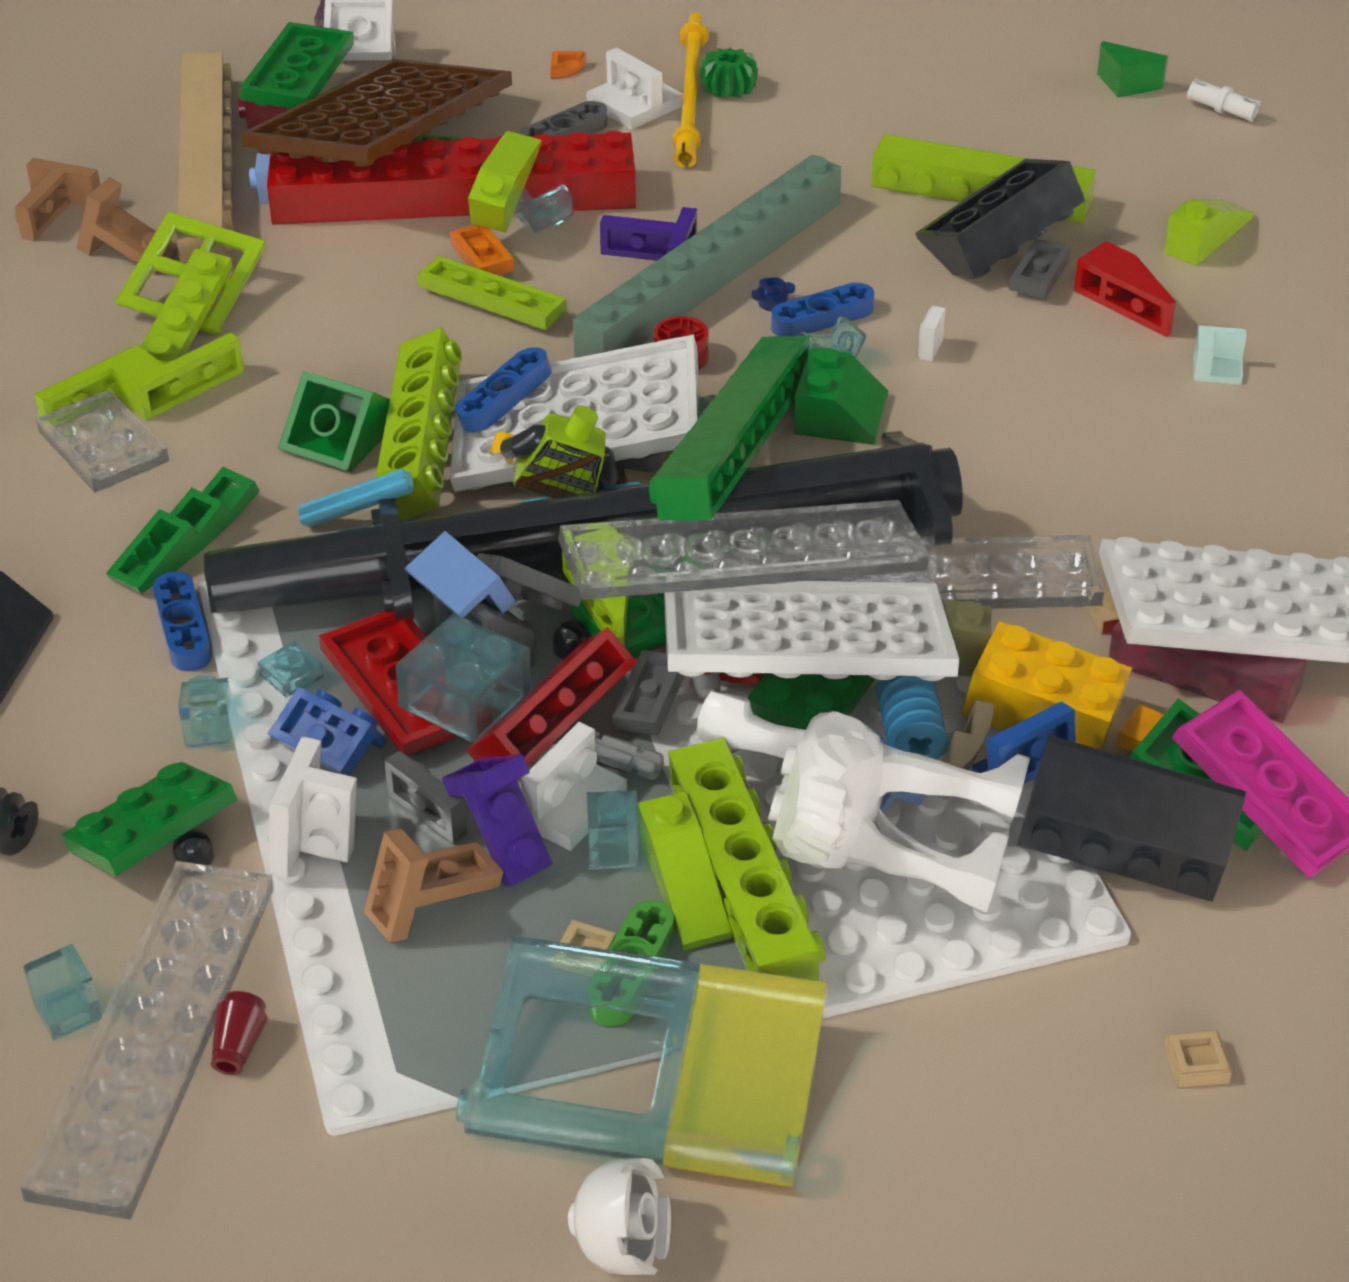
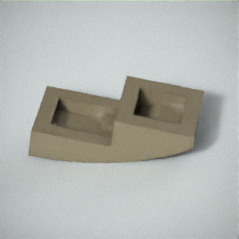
(966, 745)

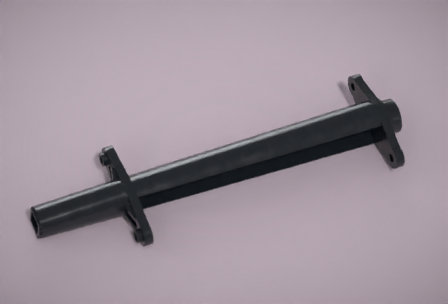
(374, 557)

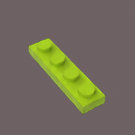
(492, 292)
(187, 305)

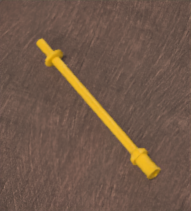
(687, 138)

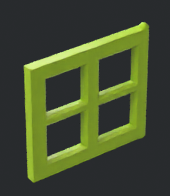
(153, 260)

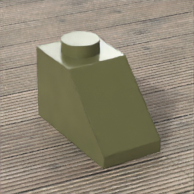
(970, 631)

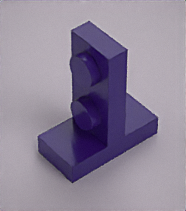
(645, 237)
(502, 814)

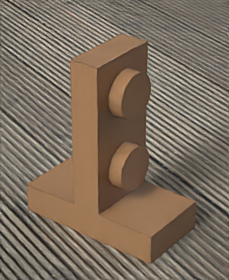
(52, 191)
(112, 225)
(411, 879)

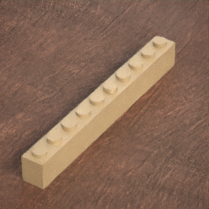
(205, 147)

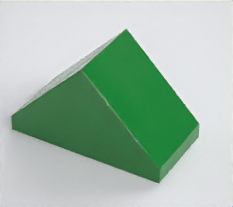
(1131, 69)

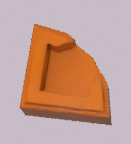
(567, 63)

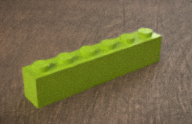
(952, 170)

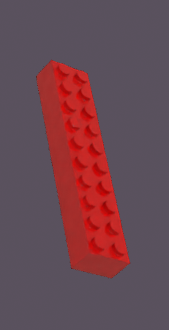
(438, 176)

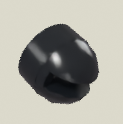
(568, 638)
(193, 848)

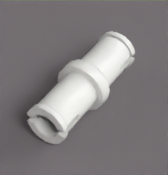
(1223, 100)

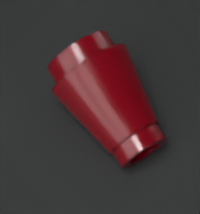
(236, 1030)

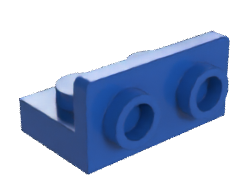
(320, 717)
(1029, 739)

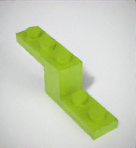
(145, 382)

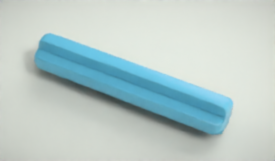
(355, 498)

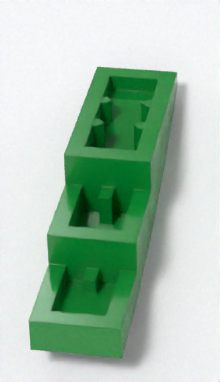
(177, 537)

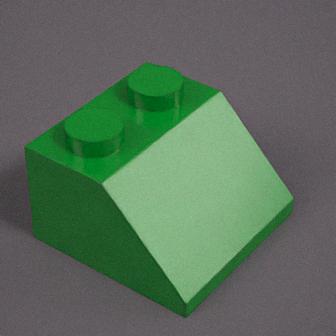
(838, 398)
(334, 422)

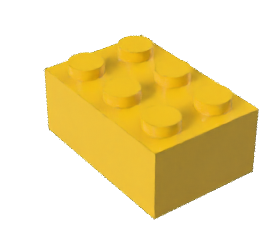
(1032, 672)

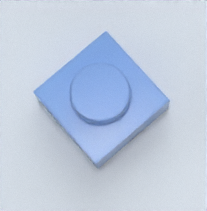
(259, 175)

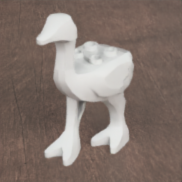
(835, 791)

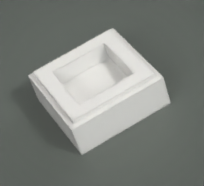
(931, 333)

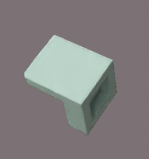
(1219, 355)

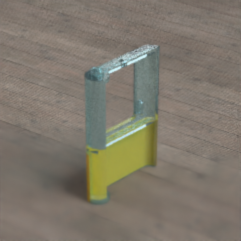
(727, 1077)

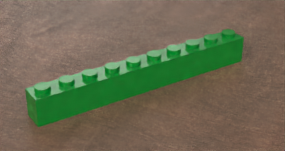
(730, 431)

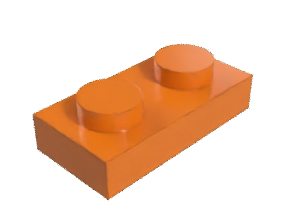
(482, 249)

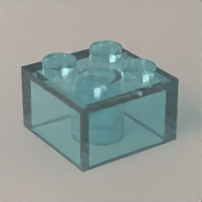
(463, 677)

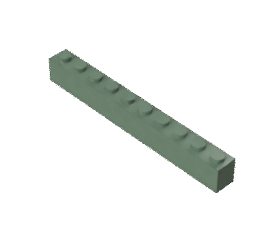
(709, 259)

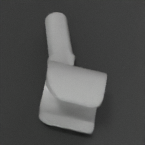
(705, 683)

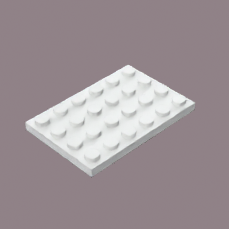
(640, 393)
(1229, 599)
(811, 630)

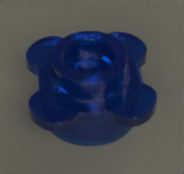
(772, 292)

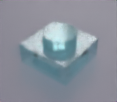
(290, 668)

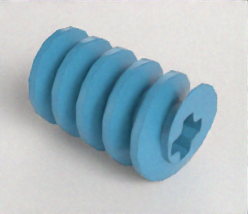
(912, 716)

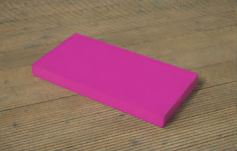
(1282, 786)

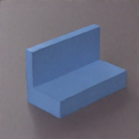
(458, 577)

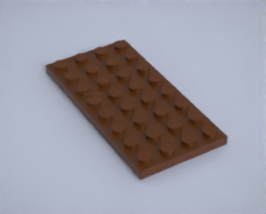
(376, 111)

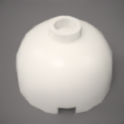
(622, 1217)

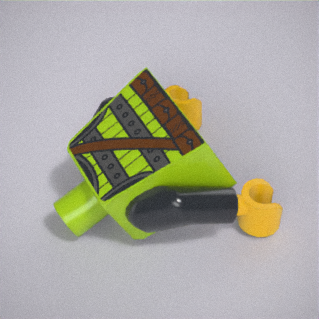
(560, 455)

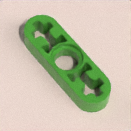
(631, 940)

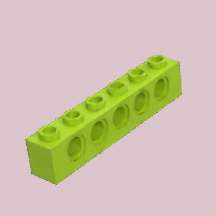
(421, 418)
(752, 881)

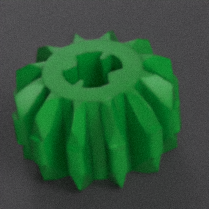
(729, 73)

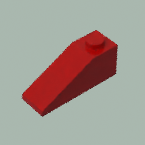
(1125, 286)

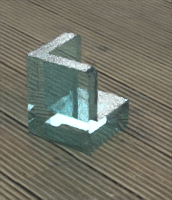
(62, 991)

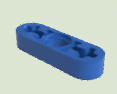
(802, 314)
(488, 404)
(178, 633)

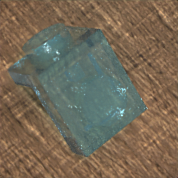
(546, 209)
(844, 337)
(205, 711)

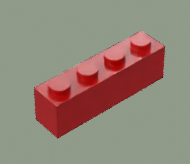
(557, 700)

